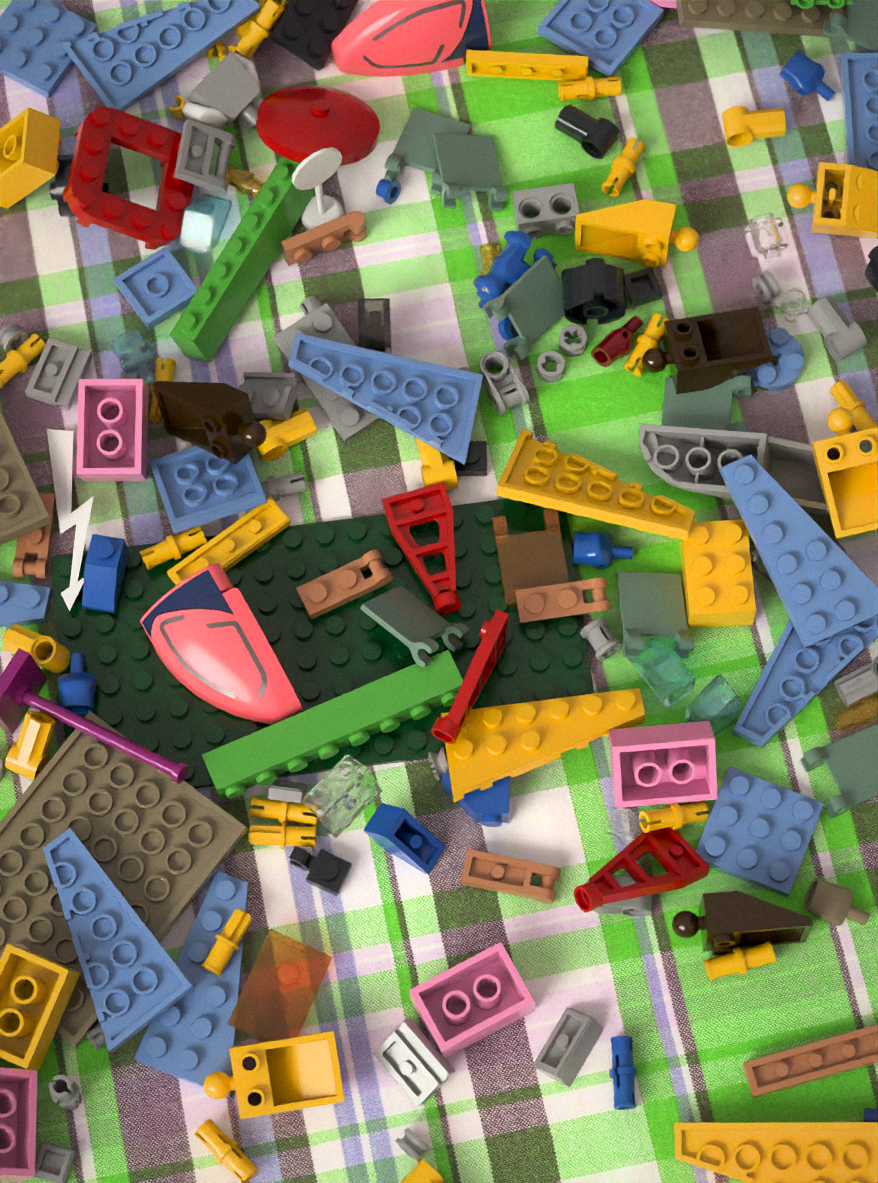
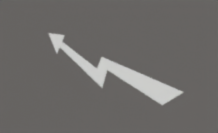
(61, 458)

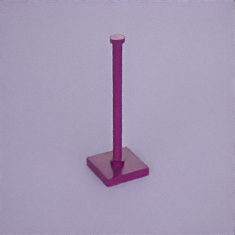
(20, 690)

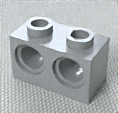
(544, 204)

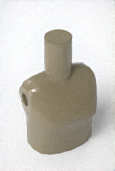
(832, 903)

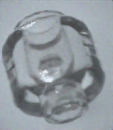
(766, 237)

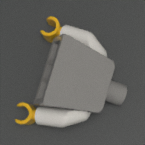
(223, 93)

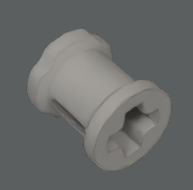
(601, 639)

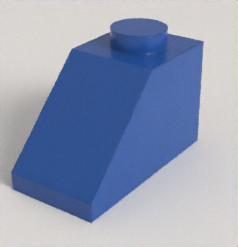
(104, 573)
(485, 806)
(404, 837)

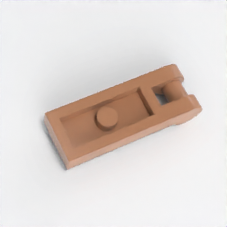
(325, 237)
(36, 545)
(343, 584)
(561, 600)
(509, 875)

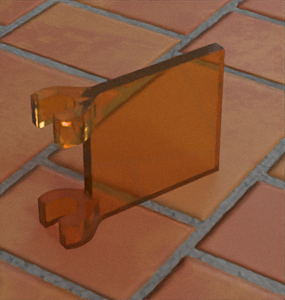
(530, 557)

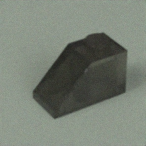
(375, 324)

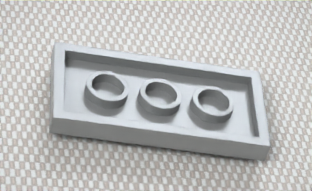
(343, 414)

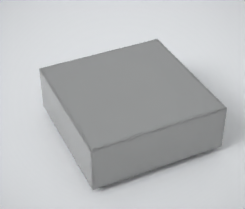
(287, 791)
(53, 1163)

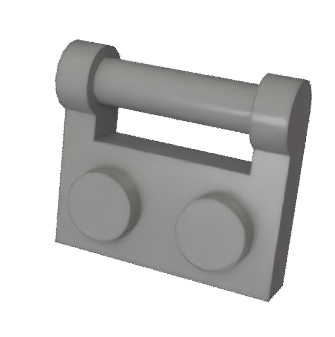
(196, 155)

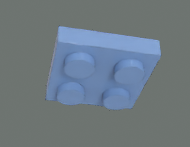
(156, 287)

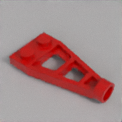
(417, 508)
(494, 638)
(667, 847)

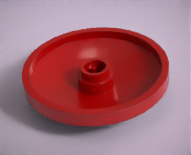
(317, 117)

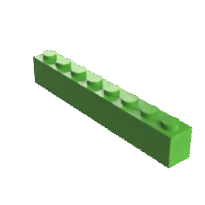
(241, 264)
(332, 726)

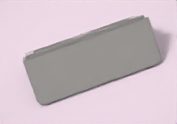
(568, 1046)

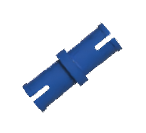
(623, 1072)

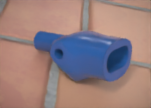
(806, 76)
(597, 549)
(77, 687)

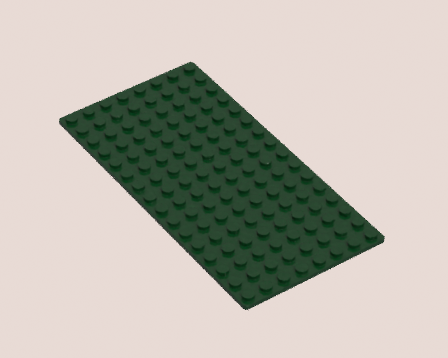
(330, 651)

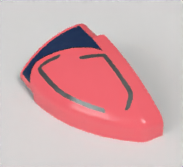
(412, 37)
(219, 649)

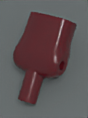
(616, 343)

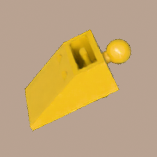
(850, 204)
(633, 232)
(852, 479)
(287, 1075)

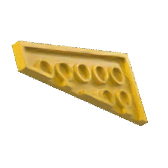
(578, 486)
(531, 734)
(782, 1150)

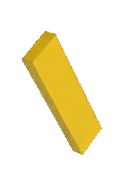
(526, 65)
(235, 541)

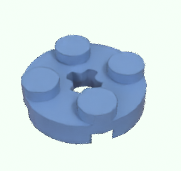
(789, 362)

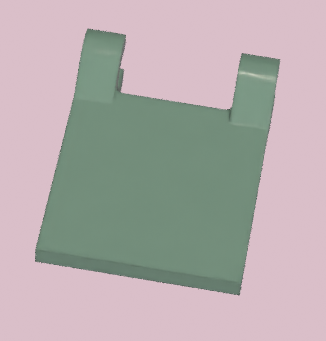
(858, 25)
(417, 145)
(468, 165)
(531, 304)
(707, 407)
(653, 608)
(414, 623)
(853, 767)

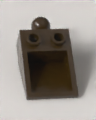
(721, 347)
(210, 417)
(741, 921)

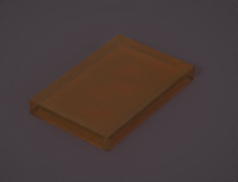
(279, 988)

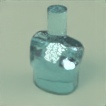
(134, 354)

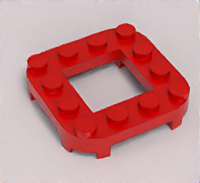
(114, 213)

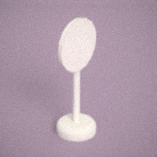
(312, 174)

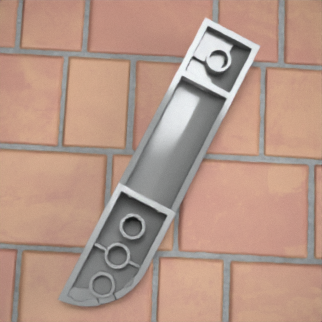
(693, 458)

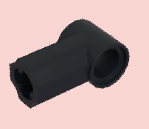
(593, 134)

